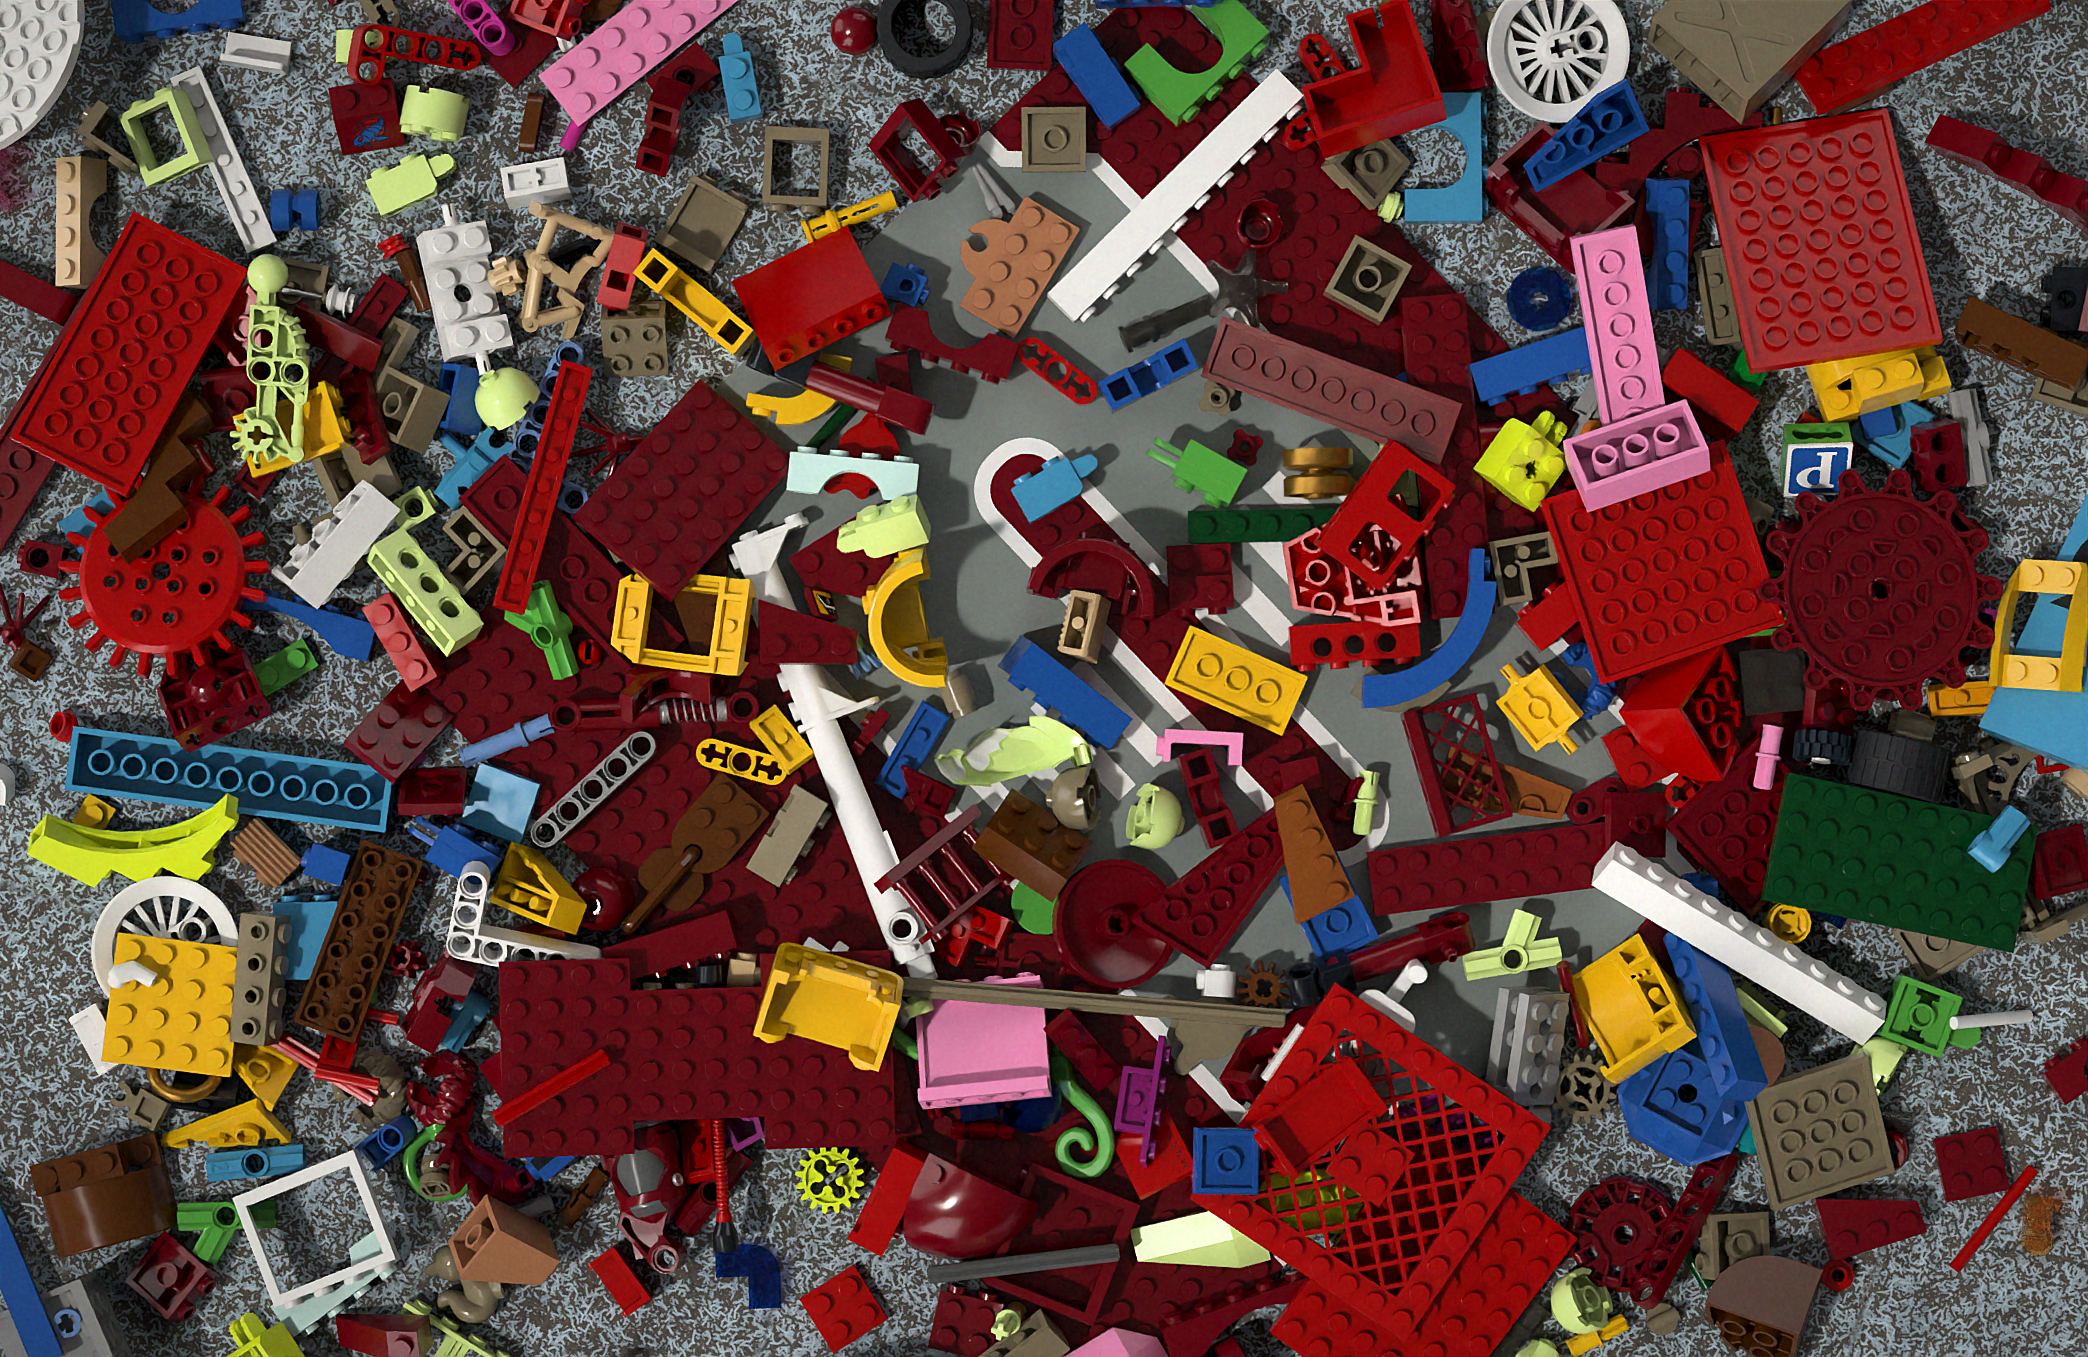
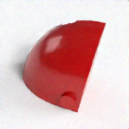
(1688, 714)

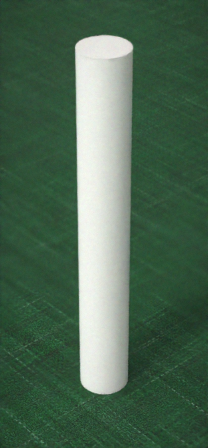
(1991, 1019)

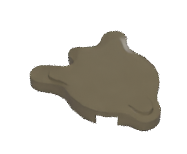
(1203, 1039)

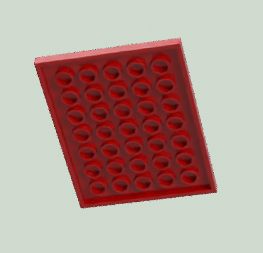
(1819, 241)
(1476, 1303)

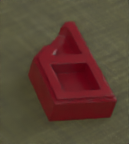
(927, 792)

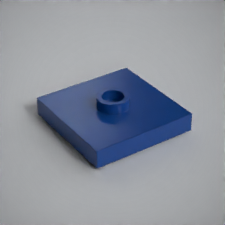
(1225, 1161)

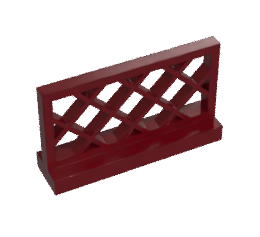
(1429, 774)

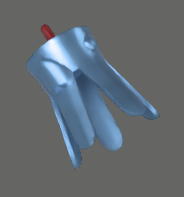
(864, 654)

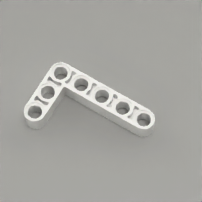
(510, 940)

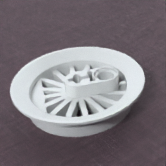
(1505, 63)
(132, 897)

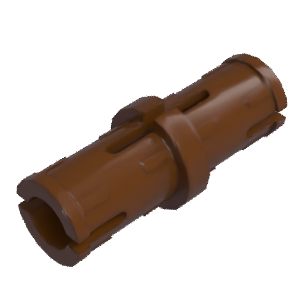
(583, 1197)

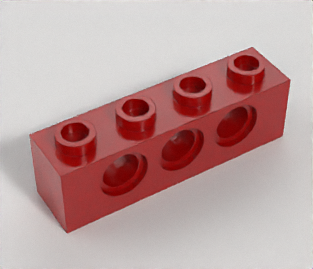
(1303, 637)

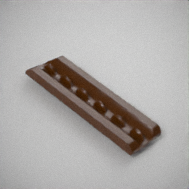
(358, 941)

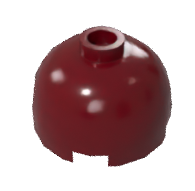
(606, 896)

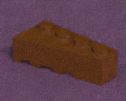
(2022, 344)

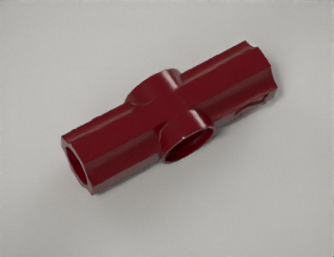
(698, 1205)

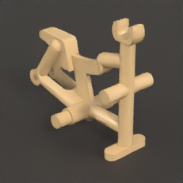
(540, 265)

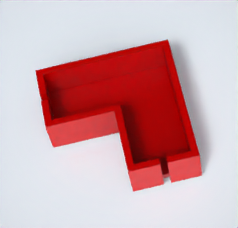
(1388, 92)

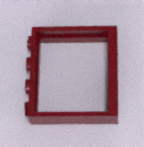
(1130, 1209)

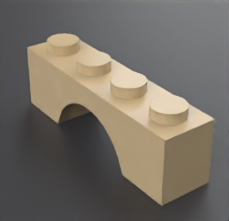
(77, 187)

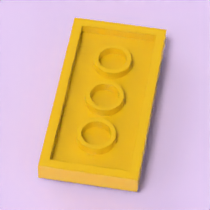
(1236, 680)

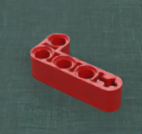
(415, 51)

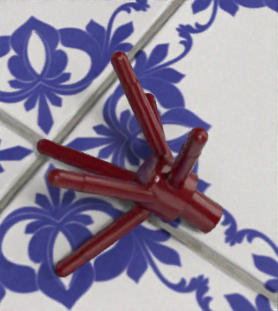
(616, 443)
(12, 630)

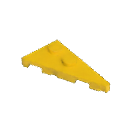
(264, 1071)
(231, 1127)

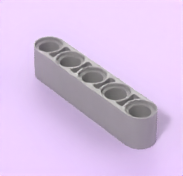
(582, 800)

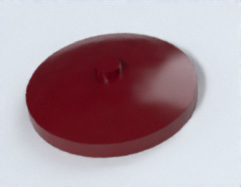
(1095, 927)

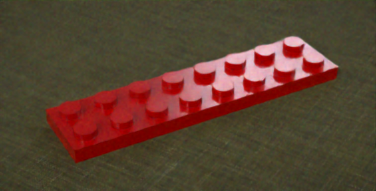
(1906, 46)

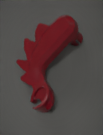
(476, 1167)

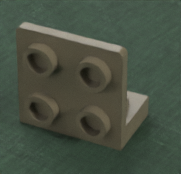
(635, 340)

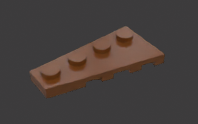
(1525, 791)
(1310, 860)

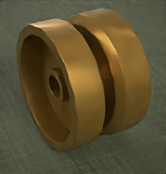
(1317, 470)

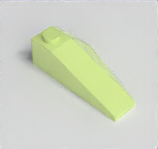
(1196, 1240)

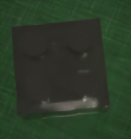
(1770, 681)

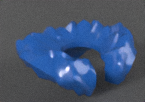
(1596, 696)

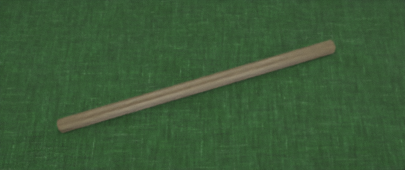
(1094, 1002)

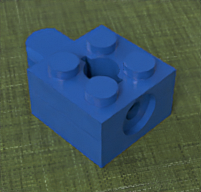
(457, 847)

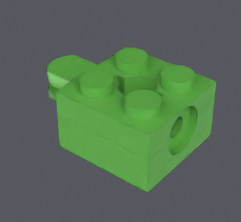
(1201, 471)
(1921, 1018)

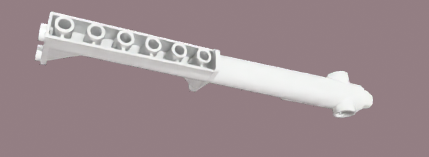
(819, 711)

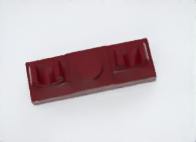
(365, 416)

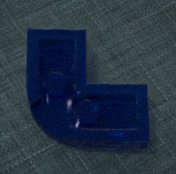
(760, 1268)

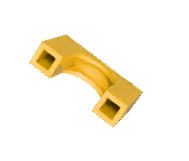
(696, 303)

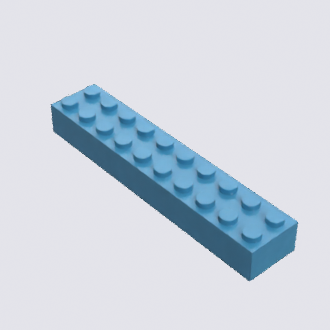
(261, 780)

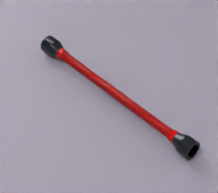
(724, 1234)

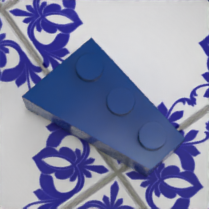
(1097, 76)

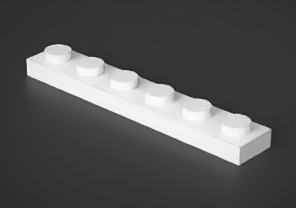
(228, 166)

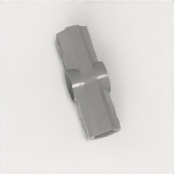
(1975, 436)

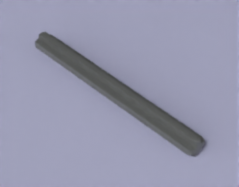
(1023, 1263)

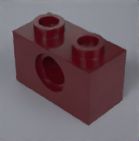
(695, 62)

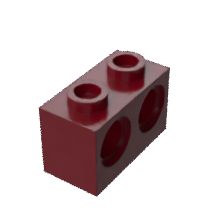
(1945, 453)

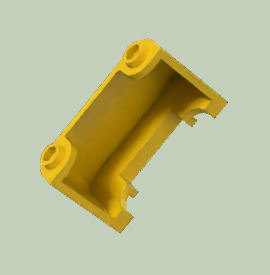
(830, 1003)

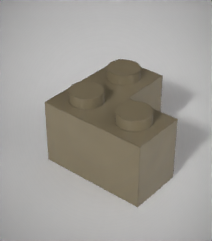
(481, 554)
(1510, 563)

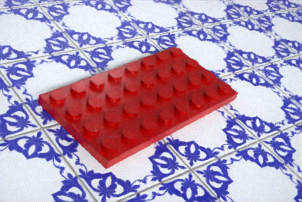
(130, 354)

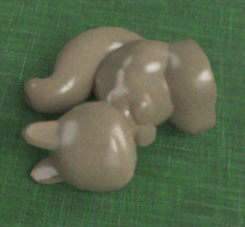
(479, 1297)

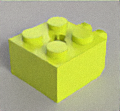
(1525, 459)
(257, 1341)

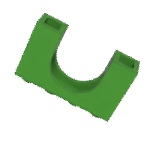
(1182, 93)

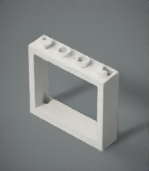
(350, 1274)

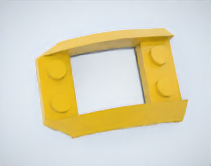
(728, 634)
(2034, 671)

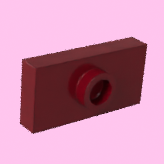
(894, 373)

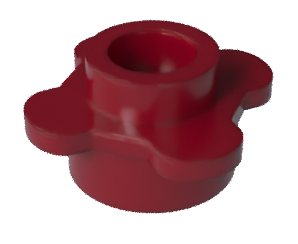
(1240, 439)

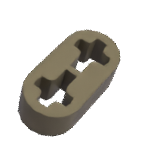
(375, 17)

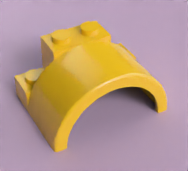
(1877, 382)
(900, 622)
(1632, 1016)

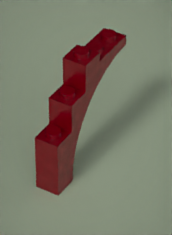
(1681, 123)
(2014, 167)

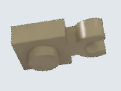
(145, 1107)

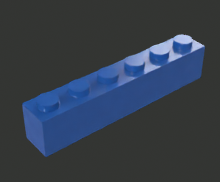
(1717, 1021)

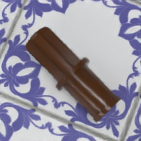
(414, 279)

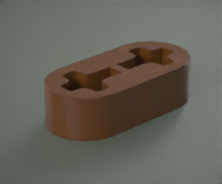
(532, 123)

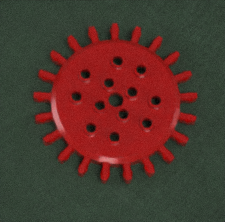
(197, 615)

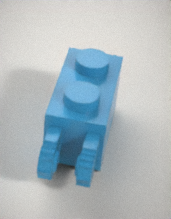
(1053, 486)

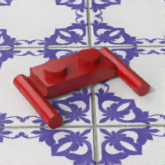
(339, 1055)

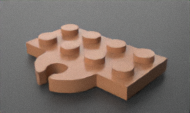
(1014, 264)

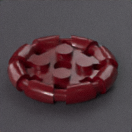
(1608, 1220)

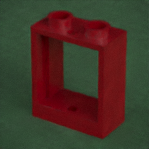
(901, 166)

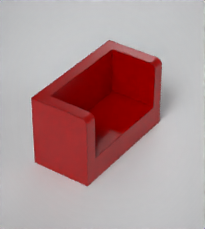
(621, 1280)

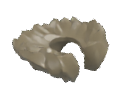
(392, 1087)

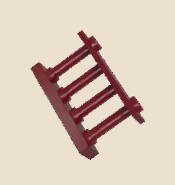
(920, 862)

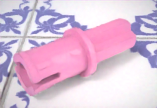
(1767, 757)

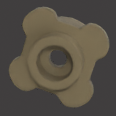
(1208, 402)

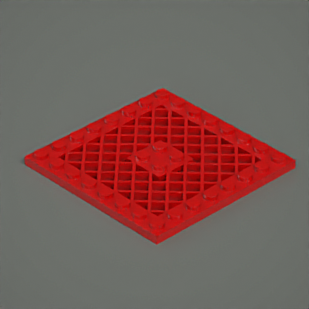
(1374, 1161)

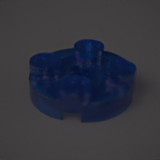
(1554, 309)

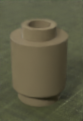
(959, 695)
(1912, 725)

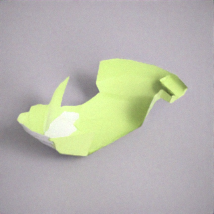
(1014, 752)

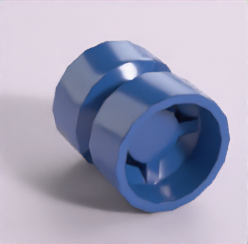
(295, 210)

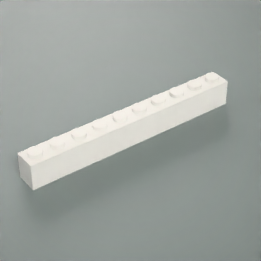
(1175, 196)
(1739, 943)

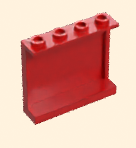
(811, 298)

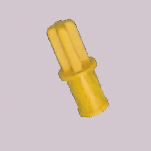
(1582, 1343)

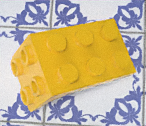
(323, 425)

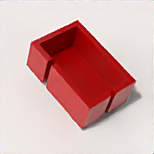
(1715, 402)

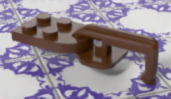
(717, 823)

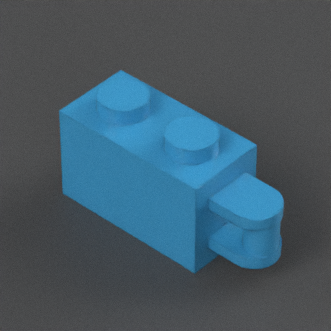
(739, 81)

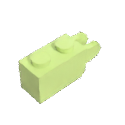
(409, 182)
(886, 528)

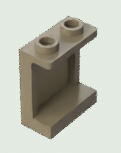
(703, 223)

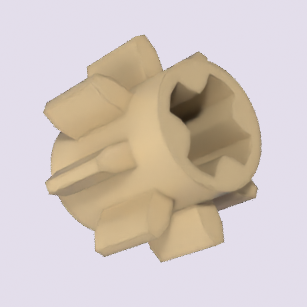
(507, 275)

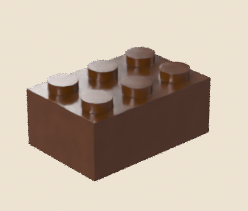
(1031, 845)

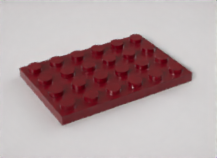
(684, 490)

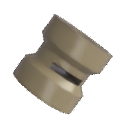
(434, 1180)

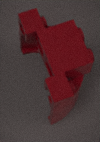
(1096, 568)

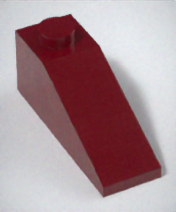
(385, 1334)

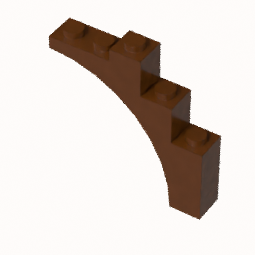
(158, 502)

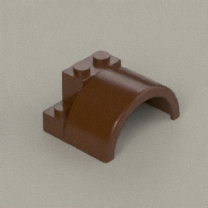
(103, 1201)

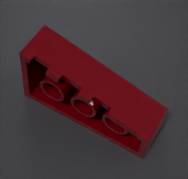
(675, 945)

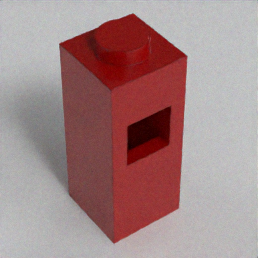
(622, 261)

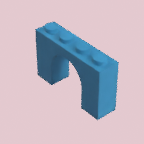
(1463, 200)

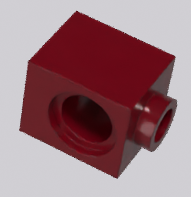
(27, 554)

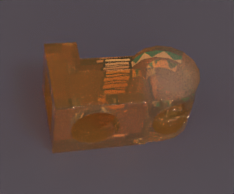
(2036, 1224)

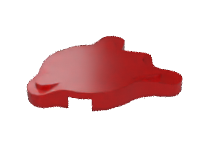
(865, 437)

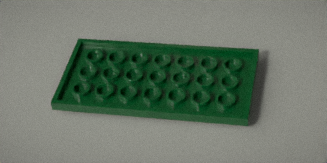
(1894, 863)

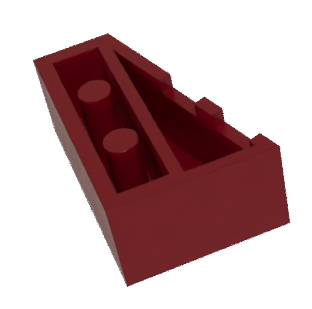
(1865, 1223)

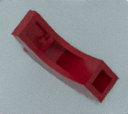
(651, 684)

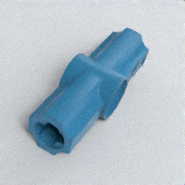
(236, 1165)

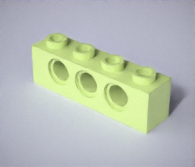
(427, 608)

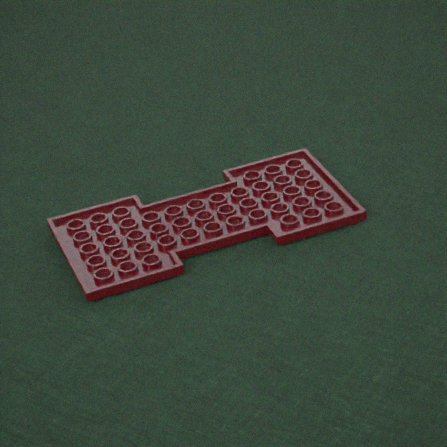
(674, 1060)

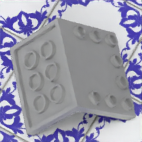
(100, 1326)

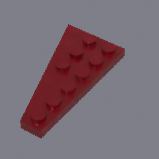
(1217, 894)

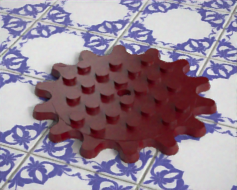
(1927, 580)

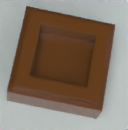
(30, 660)

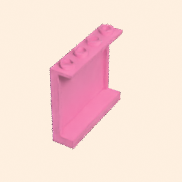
(983, 1050)

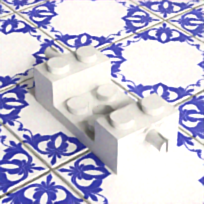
(458, 257)

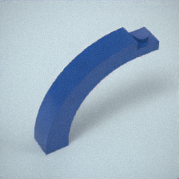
(1451, 656)

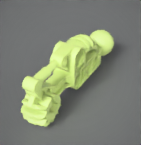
(268, 276)

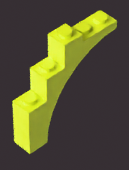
(139, 855)

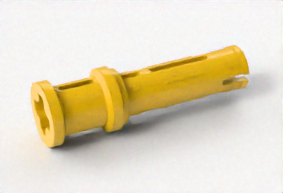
(885, 201)

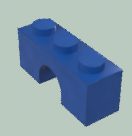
(1148, 376)

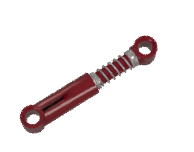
(660, 712)

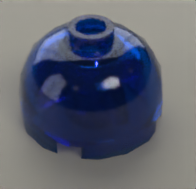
(1036, 1113)

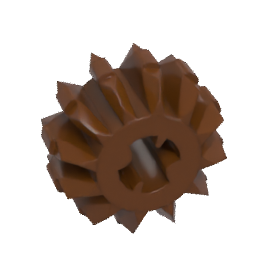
(1252, 986)

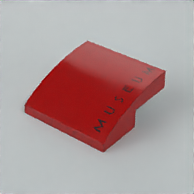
(1170, 1163)

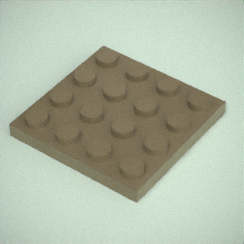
(1819, 1132)

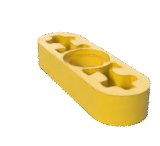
(721, 747)

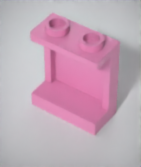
(1231, 740)

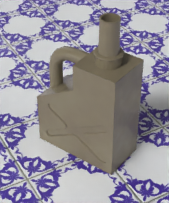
(1743, 47)

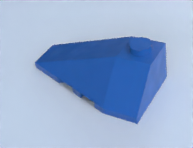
(1596, 130)

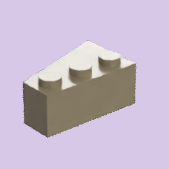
(789, 836)

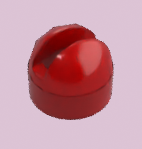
(596, 651)

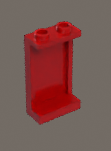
(1317, 1117)

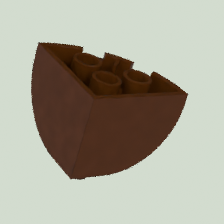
(1764, 1305)

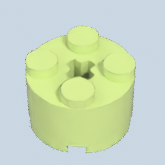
(434, 113)

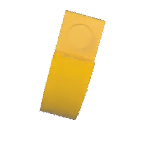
(802, 408)

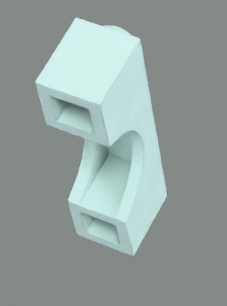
(812, 471)
(304, 1316)

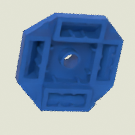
(1679, 1129)

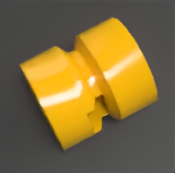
(1788, 922)

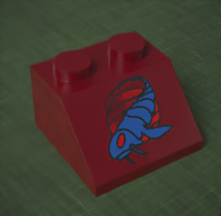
(367, 116)

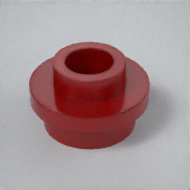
(62, 725)
(1828, 1269)

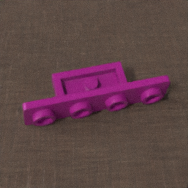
(1139, 1100)

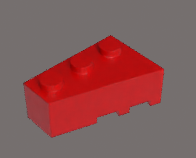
(888, 1200)

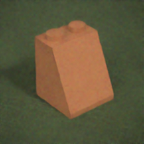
(503, 1246)

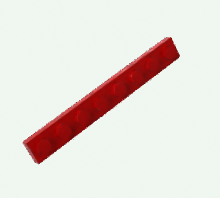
(542, 487)

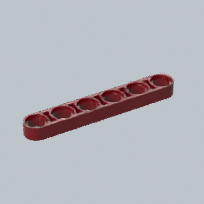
(1679, 1222)

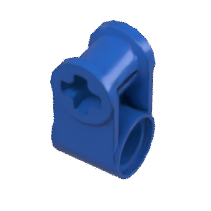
(384, 1143)

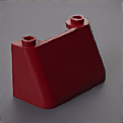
(1559, 211)

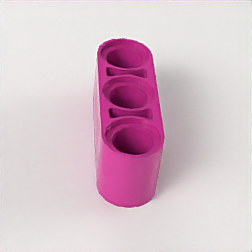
(486, 25)

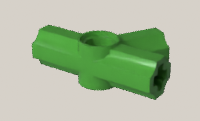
(548, 629)
(216, 1233)

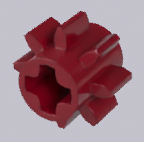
(408, 959)

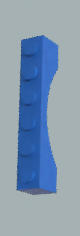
(344, 634)

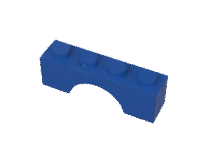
(139, 19)
(1669, 214)

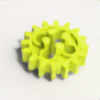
(848, 1181)

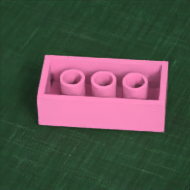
(1637, 455)

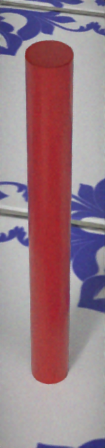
(1993, 1218)

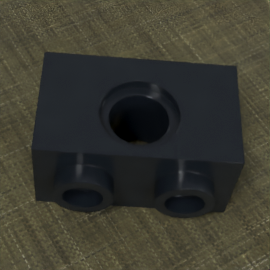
(2069, 281)

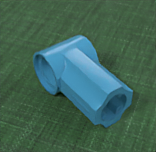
(1994, 845)
(464, 1018)

